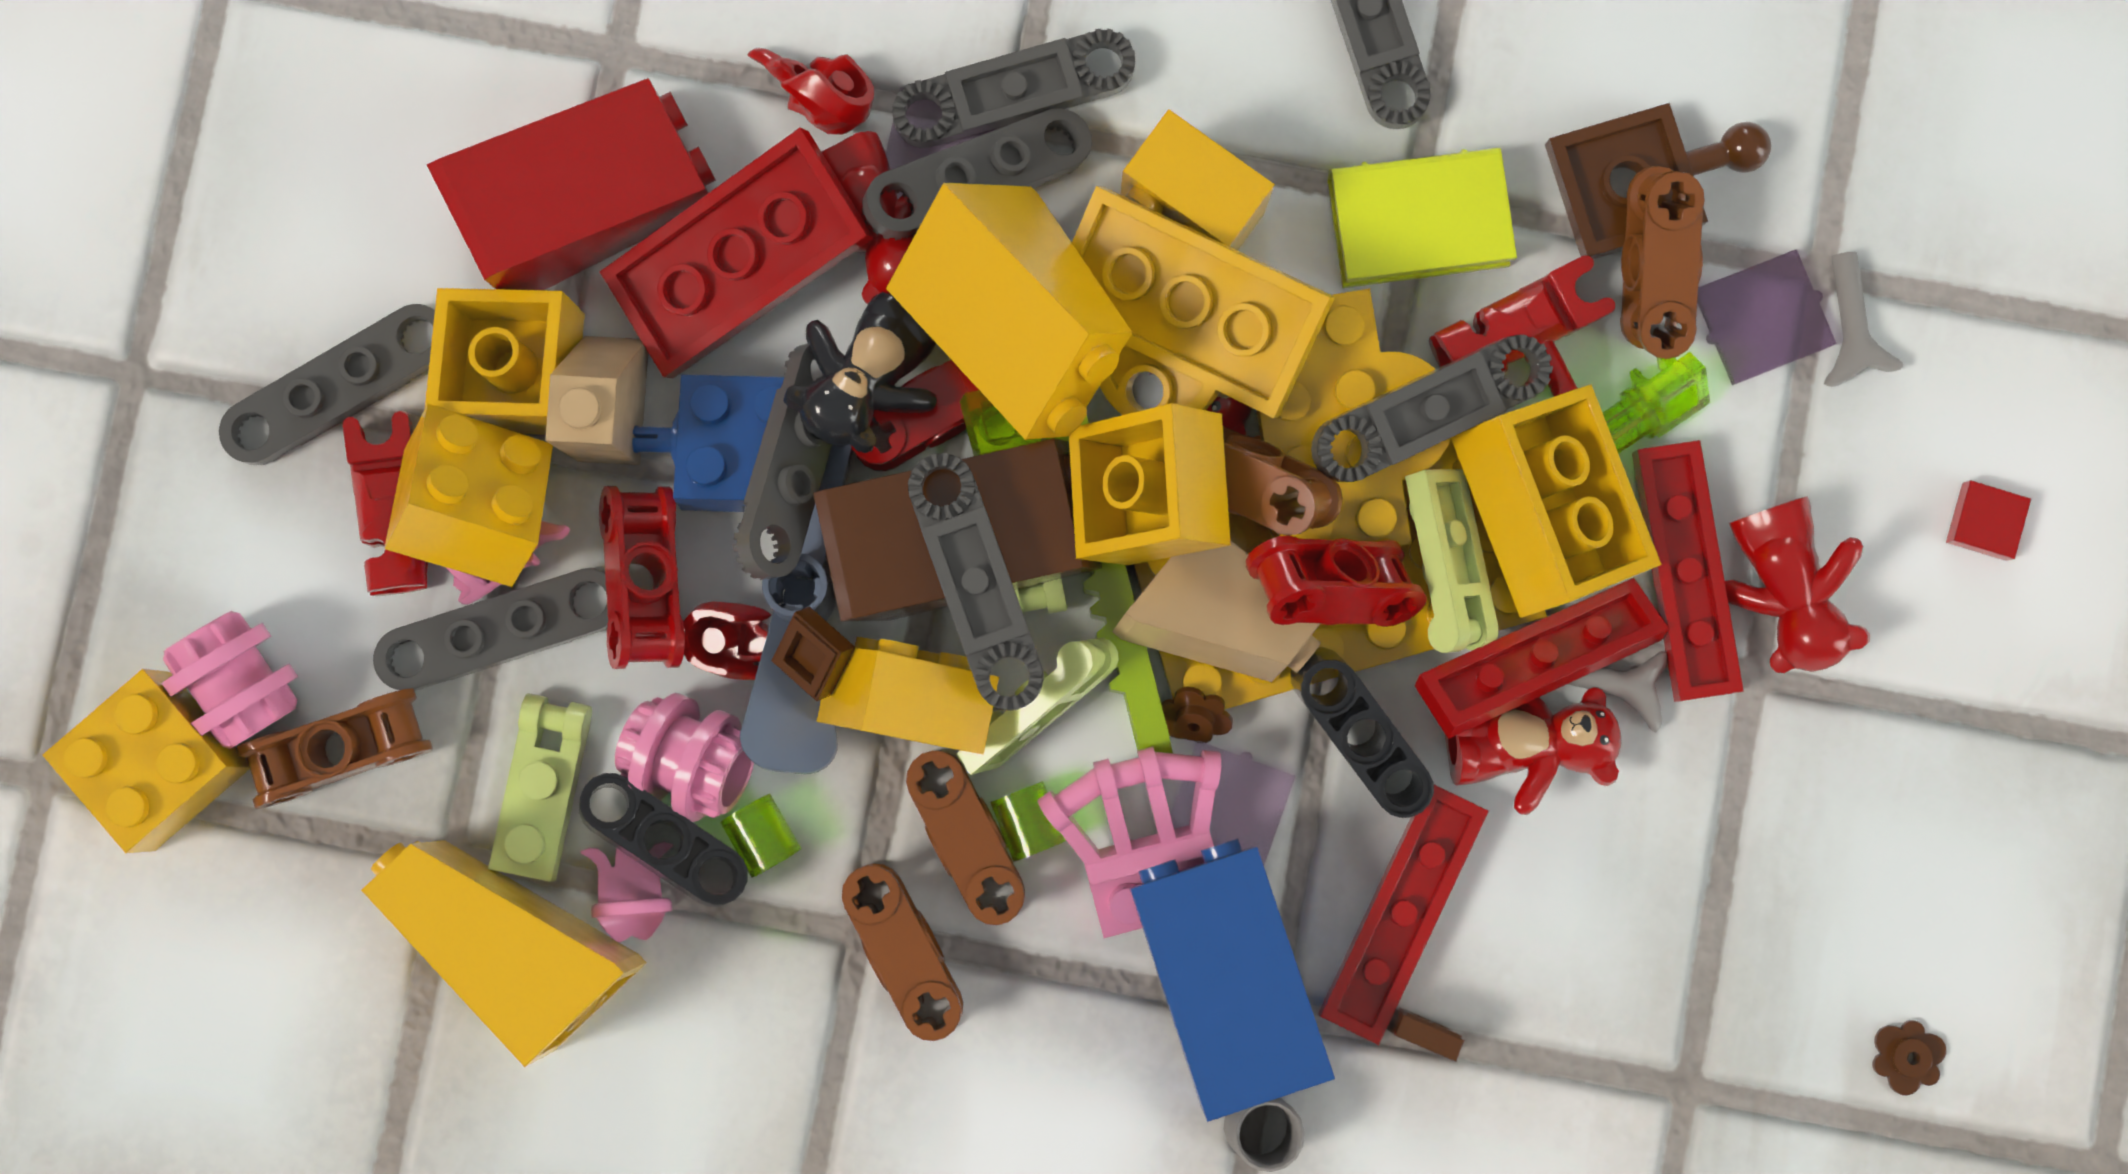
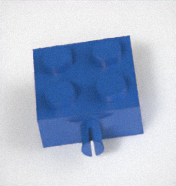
(713, 438)

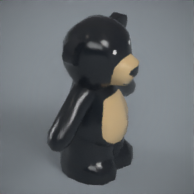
(863, 380)

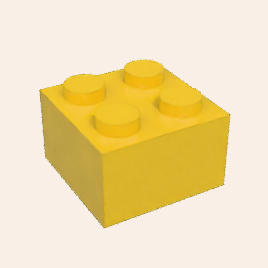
(1196, 182)
(498, 353)
(1149, 485)
(469, 496)
(910, 696)
(144, 763)

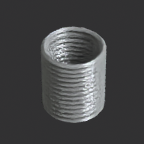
(1280, 1156)

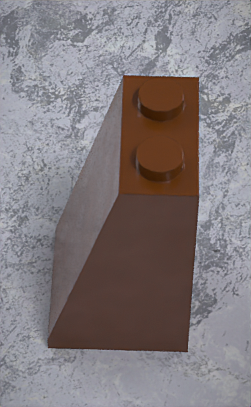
(880, 552)

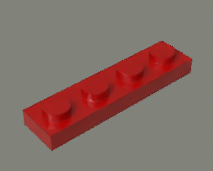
(1691, 575)
(1540, 657)
(1402, 915)

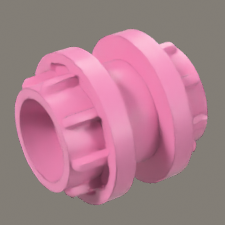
(230, 679)
(673, 752)

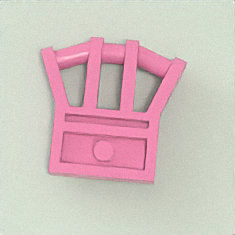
(1116, 867)

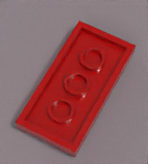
(736, 253)

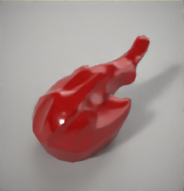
(830, 95)
(726, 638)

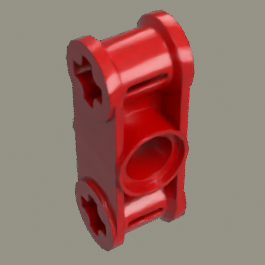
(921, 430)
(1335, 581)
(641, 621)

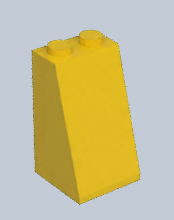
(1011, 305)
(500, 946)

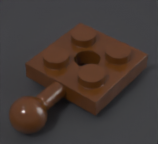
(1636, 141)

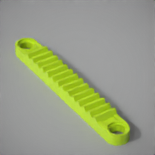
(1134, 667)

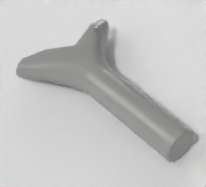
(1858, 346)
(1632, 686)

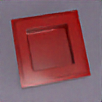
(1988, 520)

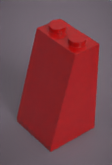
(572, 187)

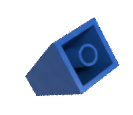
(1230, 980)

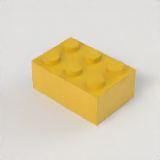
(1555, 501)

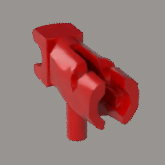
(1540, 310)
(374, 484)

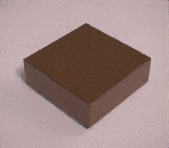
(813, 653)
(1426, 1033)

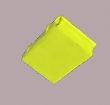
(1421, 217)

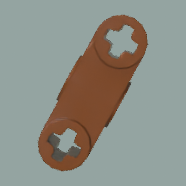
(1662, 261)
(1277, 487)
(296, 762)
(966, 837)
(903, 951)

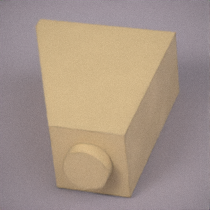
(598, 400)
(1216, 615)

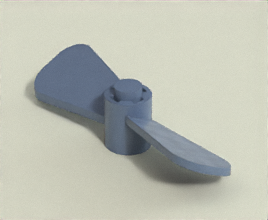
(780, 716)

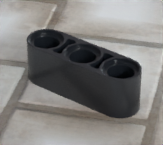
(1378, 756)
(695, 843)

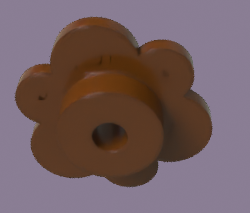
(1195, 715)
(1894, 1047)

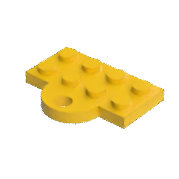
(1196, 310)
(1336, 377)

